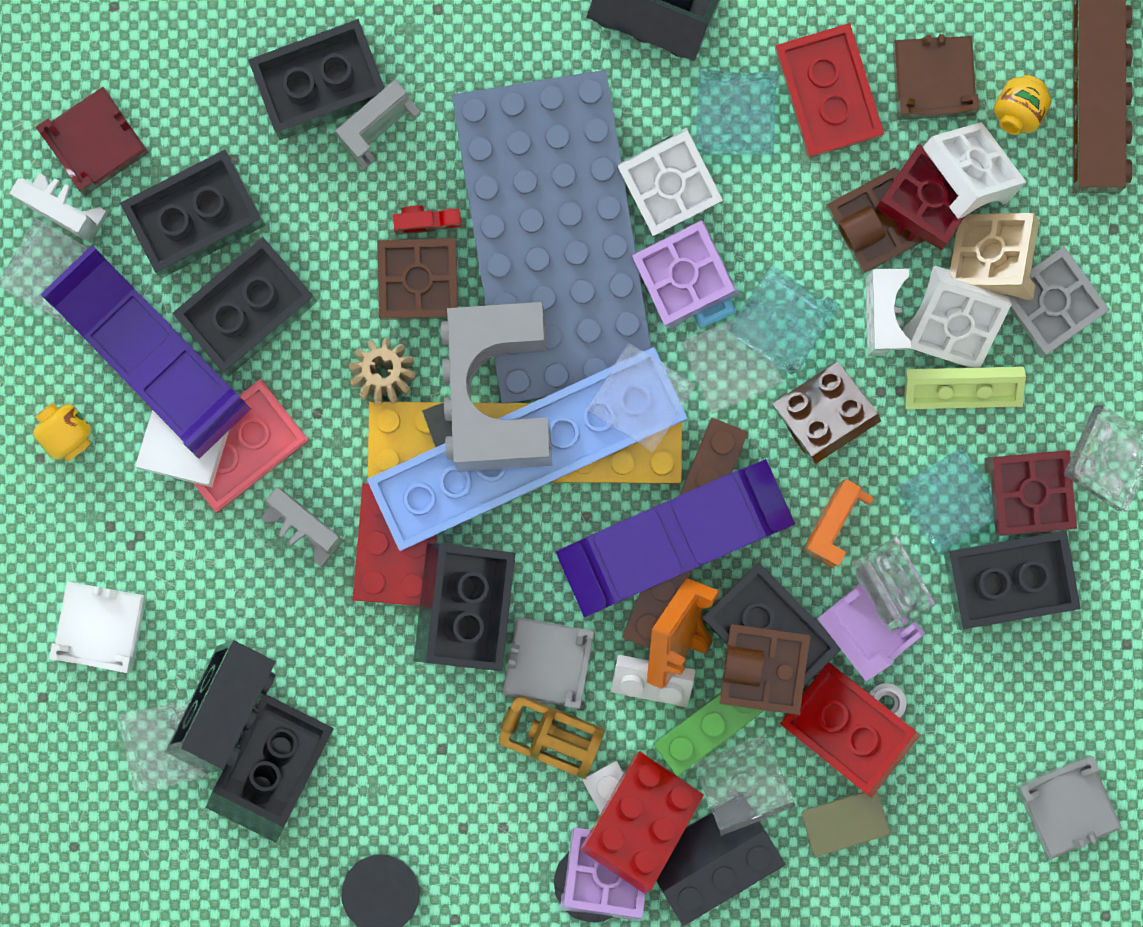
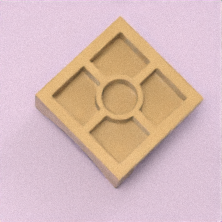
(996, 252)

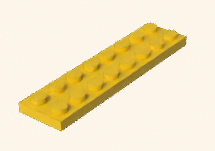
(401, 433)

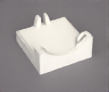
(974, 167)
(670, 182)
(42, 200)
(957, 320)
(882, 326)
(99, 627)

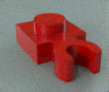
(416, 220)

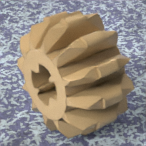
(389, 360)

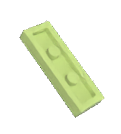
(964, 387)

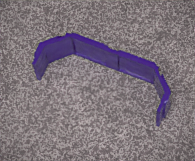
(146, 351)
(674, 537)

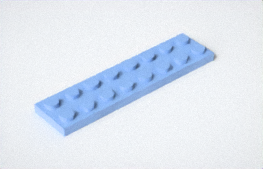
(432, 496)

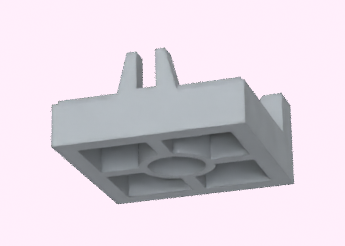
(373, 121)
(1061, 303)
(290, 512)
(548, 662)
(1069, 807)

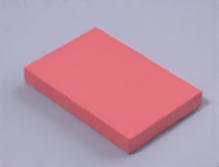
(253, 447)

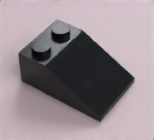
(270, 768)

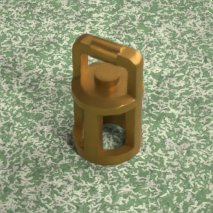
(548, 735)

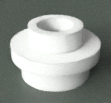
(895, 693)

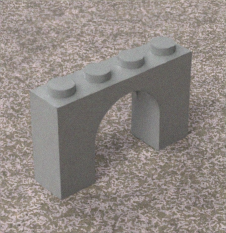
(473, 338)

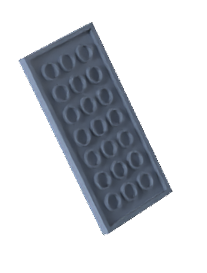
(553, 225)

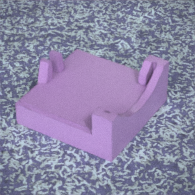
(685, 274)
(863, 635)
(595, 888)

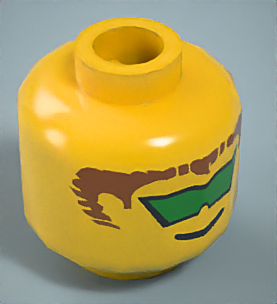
(1022, 105)
(62, 431)

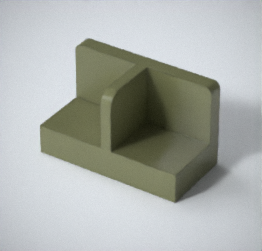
(845, 823)

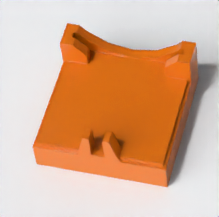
(821, 540)
(679, 631)

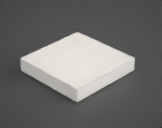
(166, 455)

